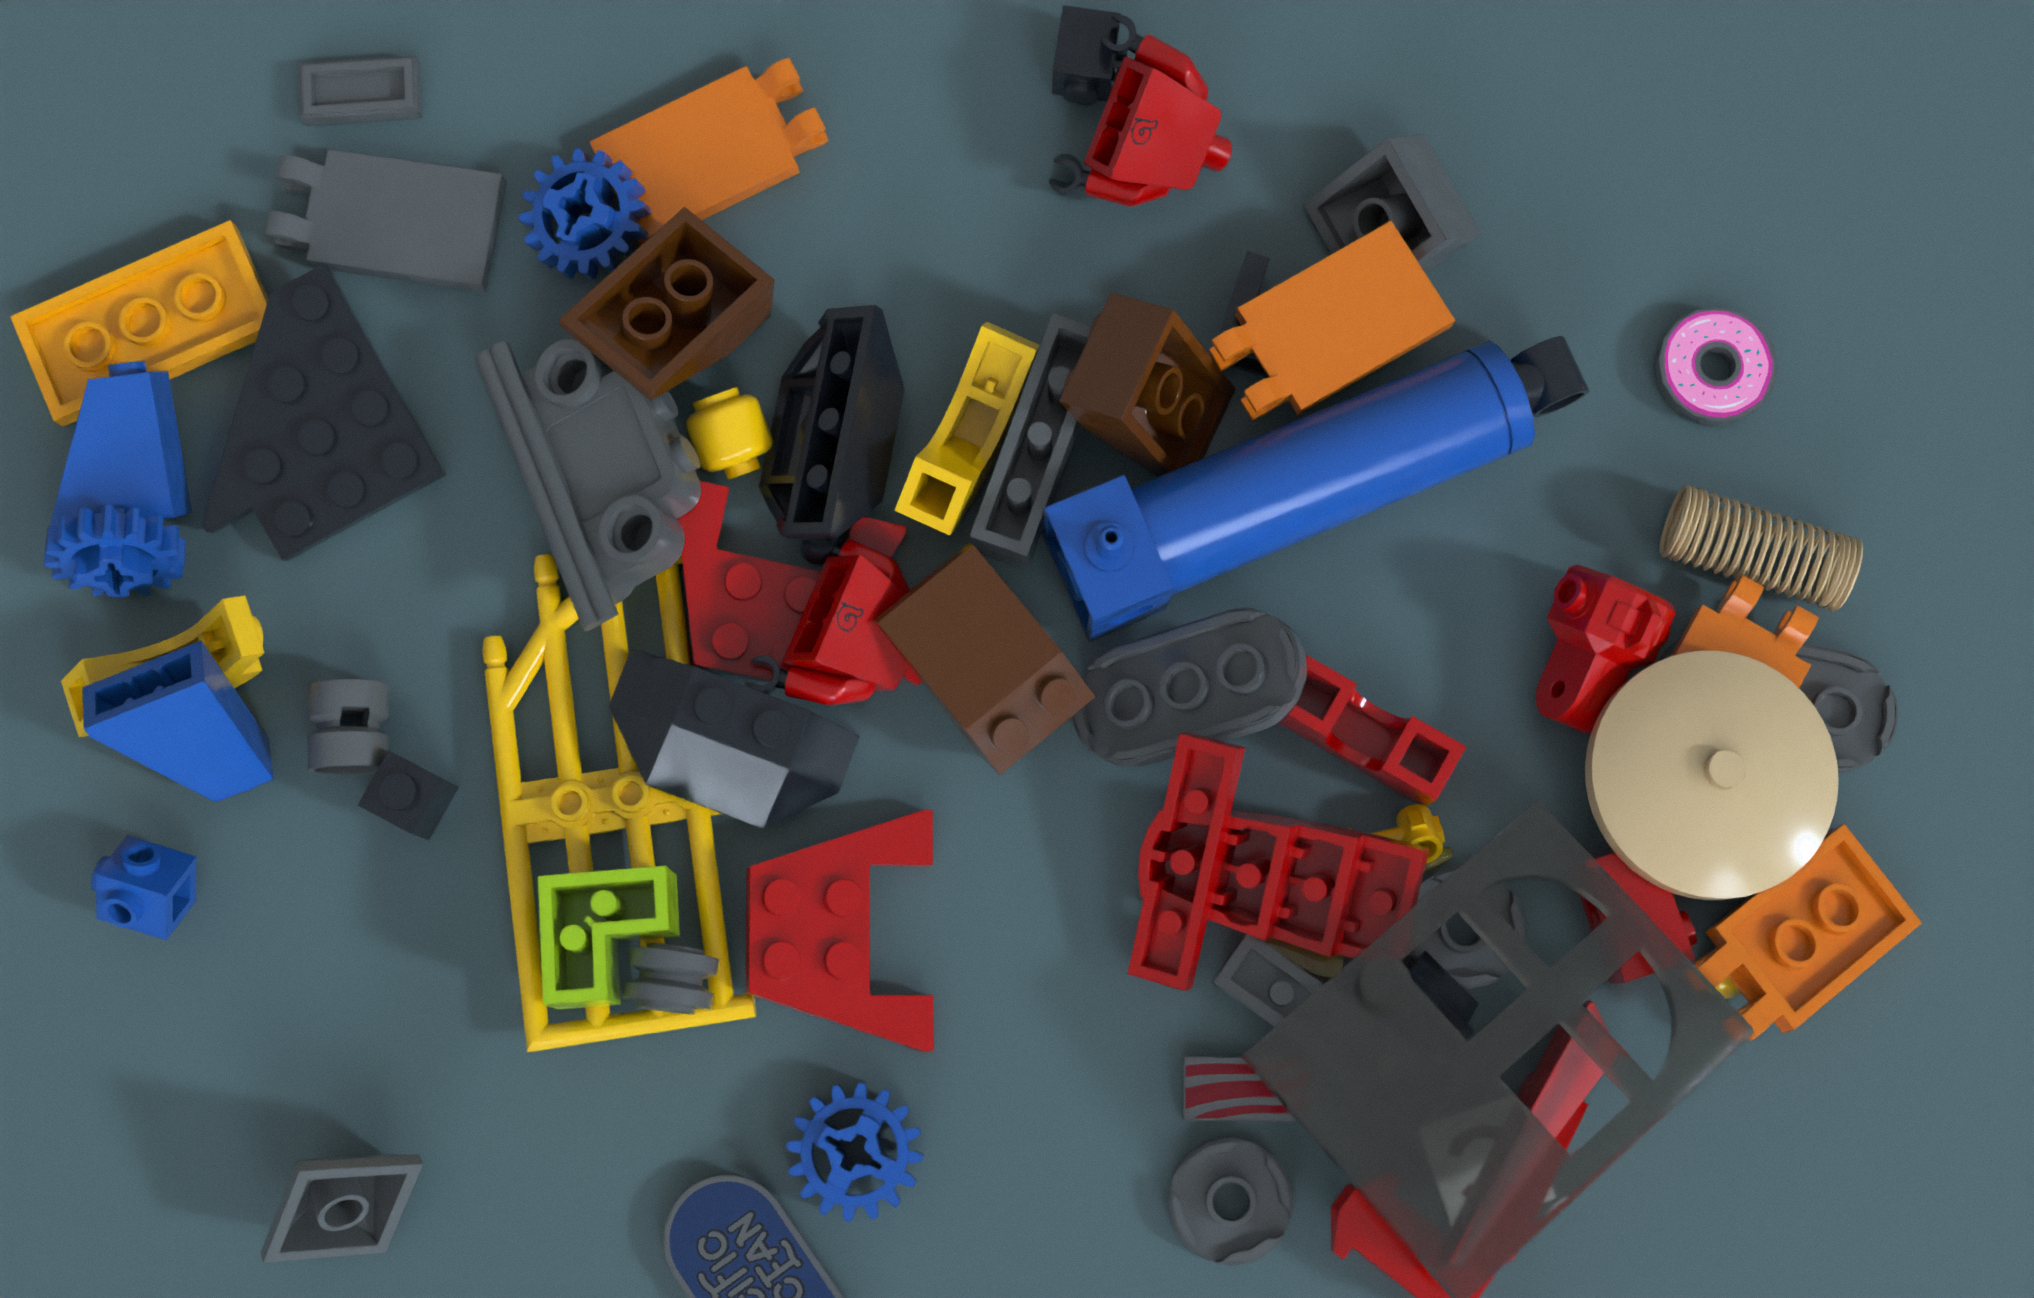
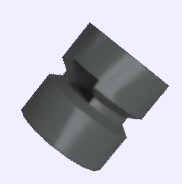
(347, 748)

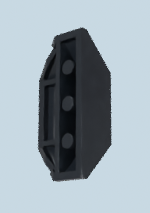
(834, 426)
(726, 741)

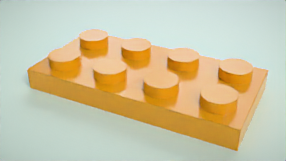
(162, 310)

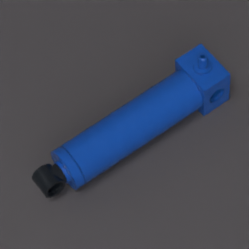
(1139, 545)

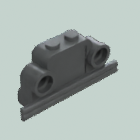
(597, 468)

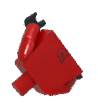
(1152, 128)
(838, 646)

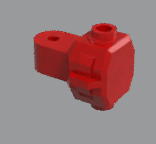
(1601, 635)

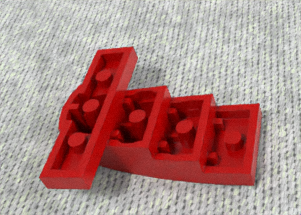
(1257, 873)

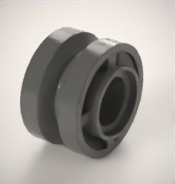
(670, 978)

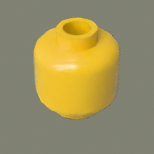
(729, 433)

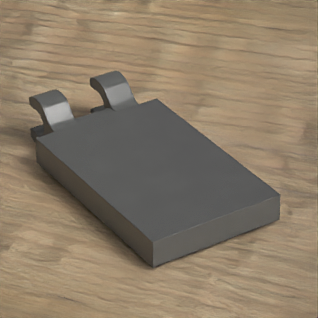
(393, 218)

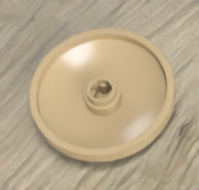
(1711, 775)

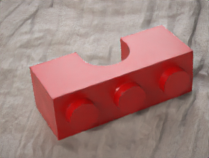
(1384, 746)

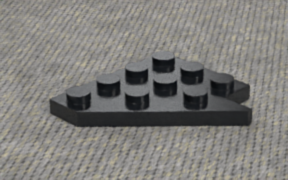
(316, 425)

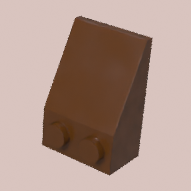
(672, 306)
(1147, 386)
(984, 658)

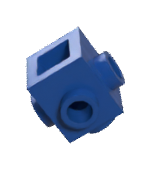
(145, 887)

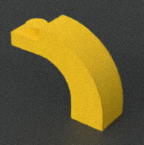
(972, 432)
(227, 632)

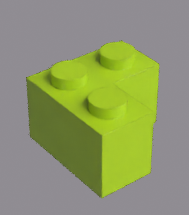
(586, 919)

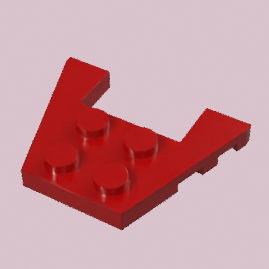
(749, 603)
(814, 931)

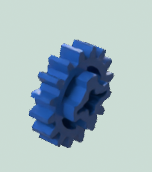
(584, 189)
(114, 551)
(841, 1176)

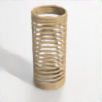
(1836, 575)

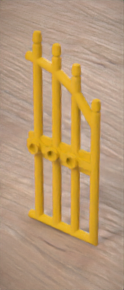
(591, 804)

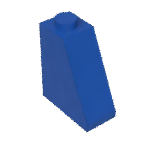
(125, 448)
(182, 723)

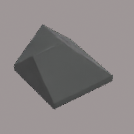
(341, 1206)

